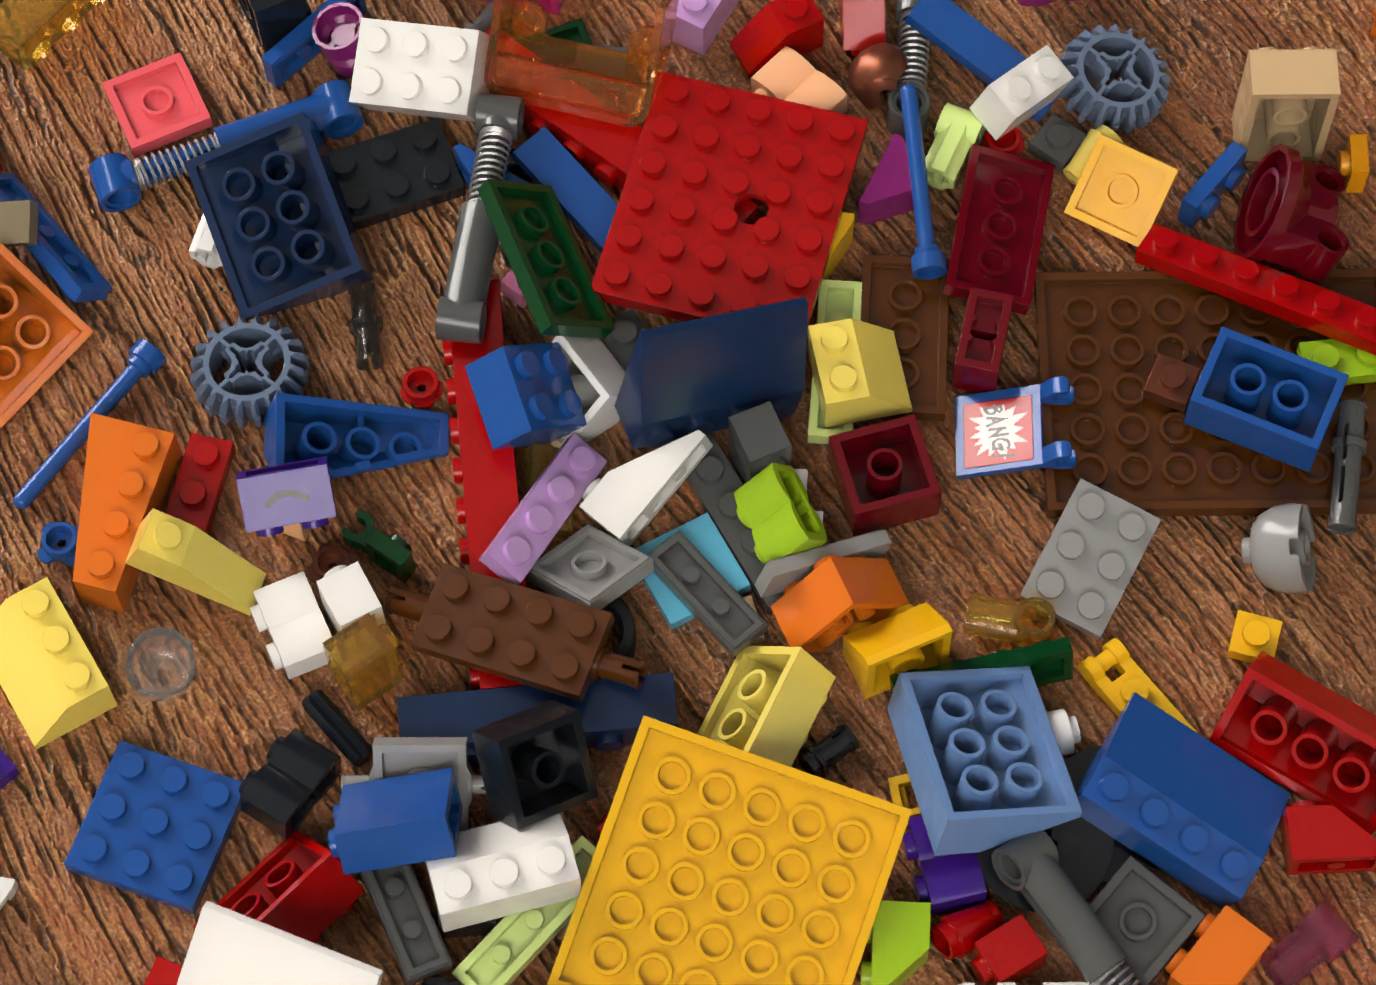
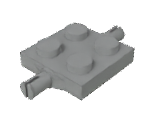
(420, 754)

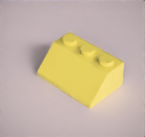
(48, 666)
(768, 702)

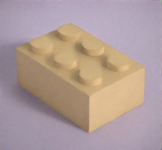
(1286, 101)

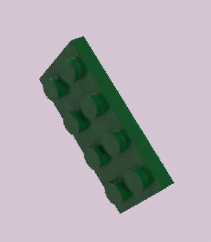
(545, 259)

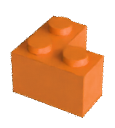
(835, 599)

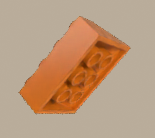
(35, 334)

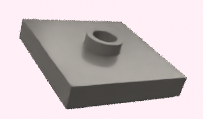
(590, 568)

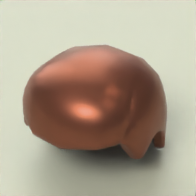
(876, 71)

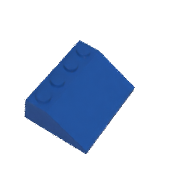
(1181, 802)

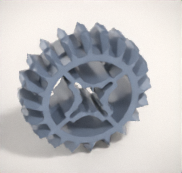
(1124, 102)
(247, 348)

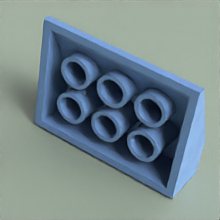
(980, 756)

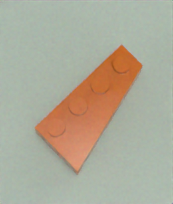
(124, 479)

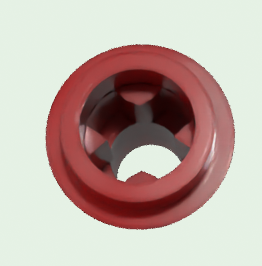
(959, 930)

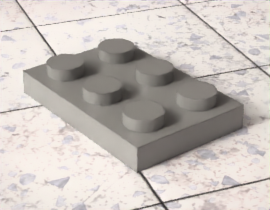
(1090, 557)

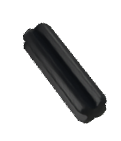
(337, 728)

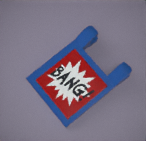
(1006, 432)

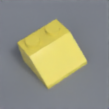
(856, 371)

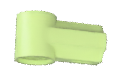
(950, 149)

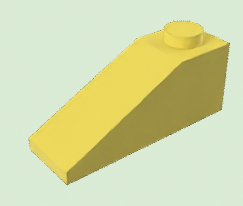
(194, 561)

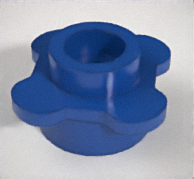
(51, 536)

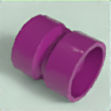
(337, 35)

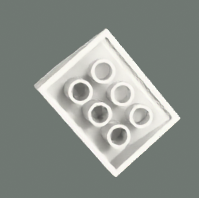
(244, 951)

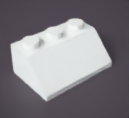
(504, 872)

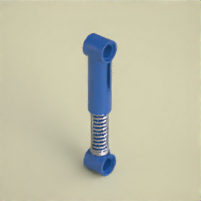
(120, 181)

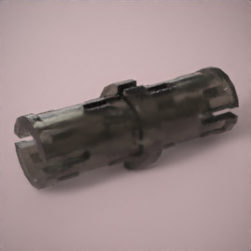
(365, 326)

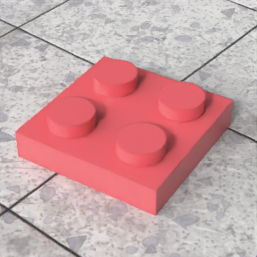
(157, 104)

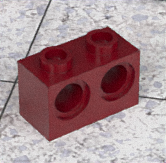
(982, 340)

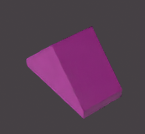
(889, 187)

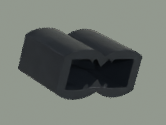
(289, 783)

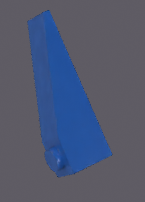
(351, 434)

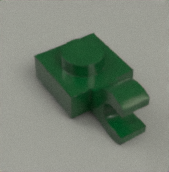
(387, 552)

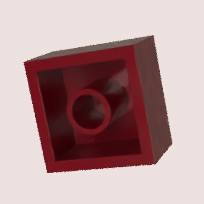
(884, 475)

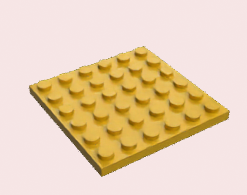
(728, 872)

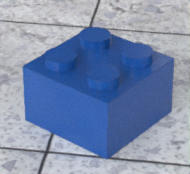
(525, 395)

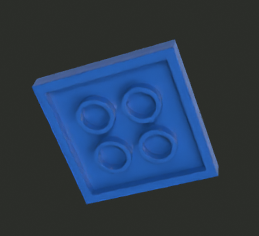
(156, 827)

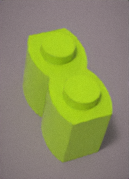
(779, 513)

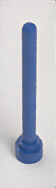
(927, 260)
(142, 361)

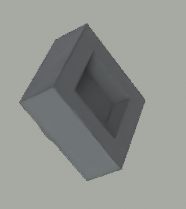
(1056, 142)

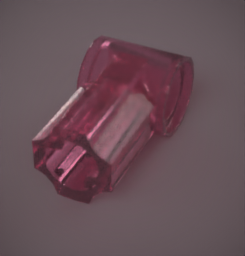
(1317, 939)

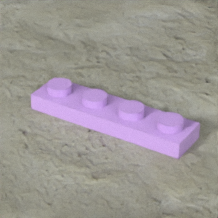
(543, 510)

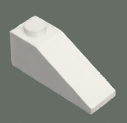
(638, 490)

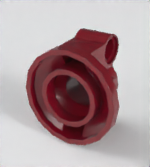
(1292, 214)

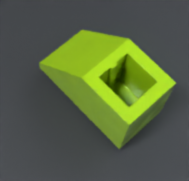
(897, 943)

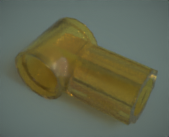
(1005, 619)

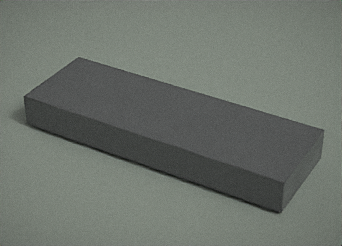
(707, 594)
(407, 922)

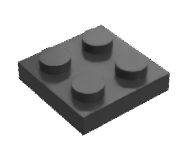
(1145, 919)

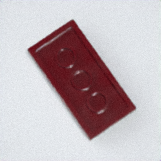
(999, 226)

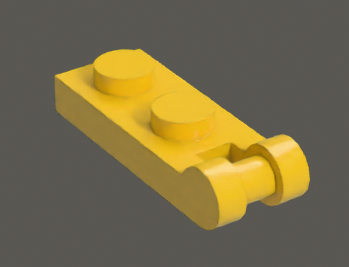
(1132, 680)

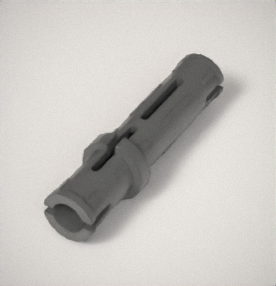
(1348, 450)

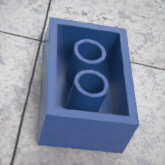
(1265, 399)

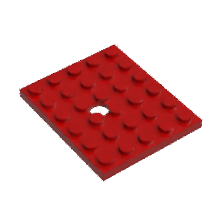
(699, 154)

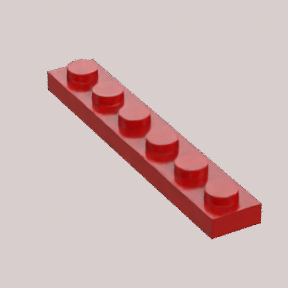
(1259, 287)

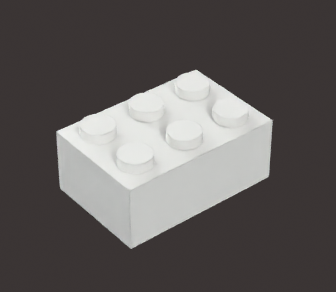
(419, 69)

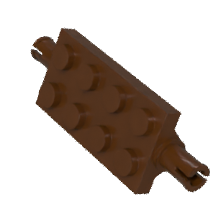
(515, 633)

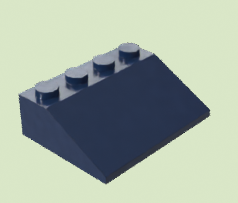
(279, 218)
(711, 369)

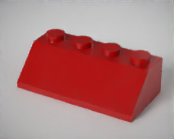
(1303, 738)

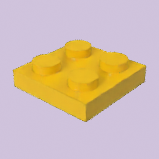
(1121, 190)

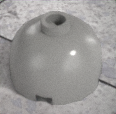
(1282, 549)

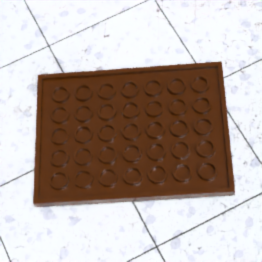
(1106, 339)

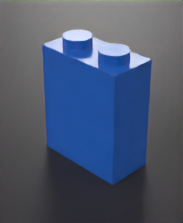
(397, 821)

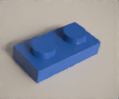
(1205, 194)

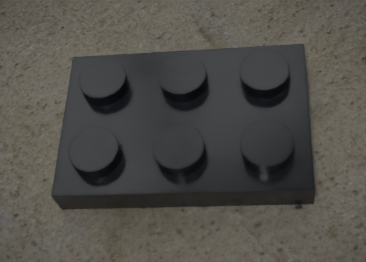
(397, 173)

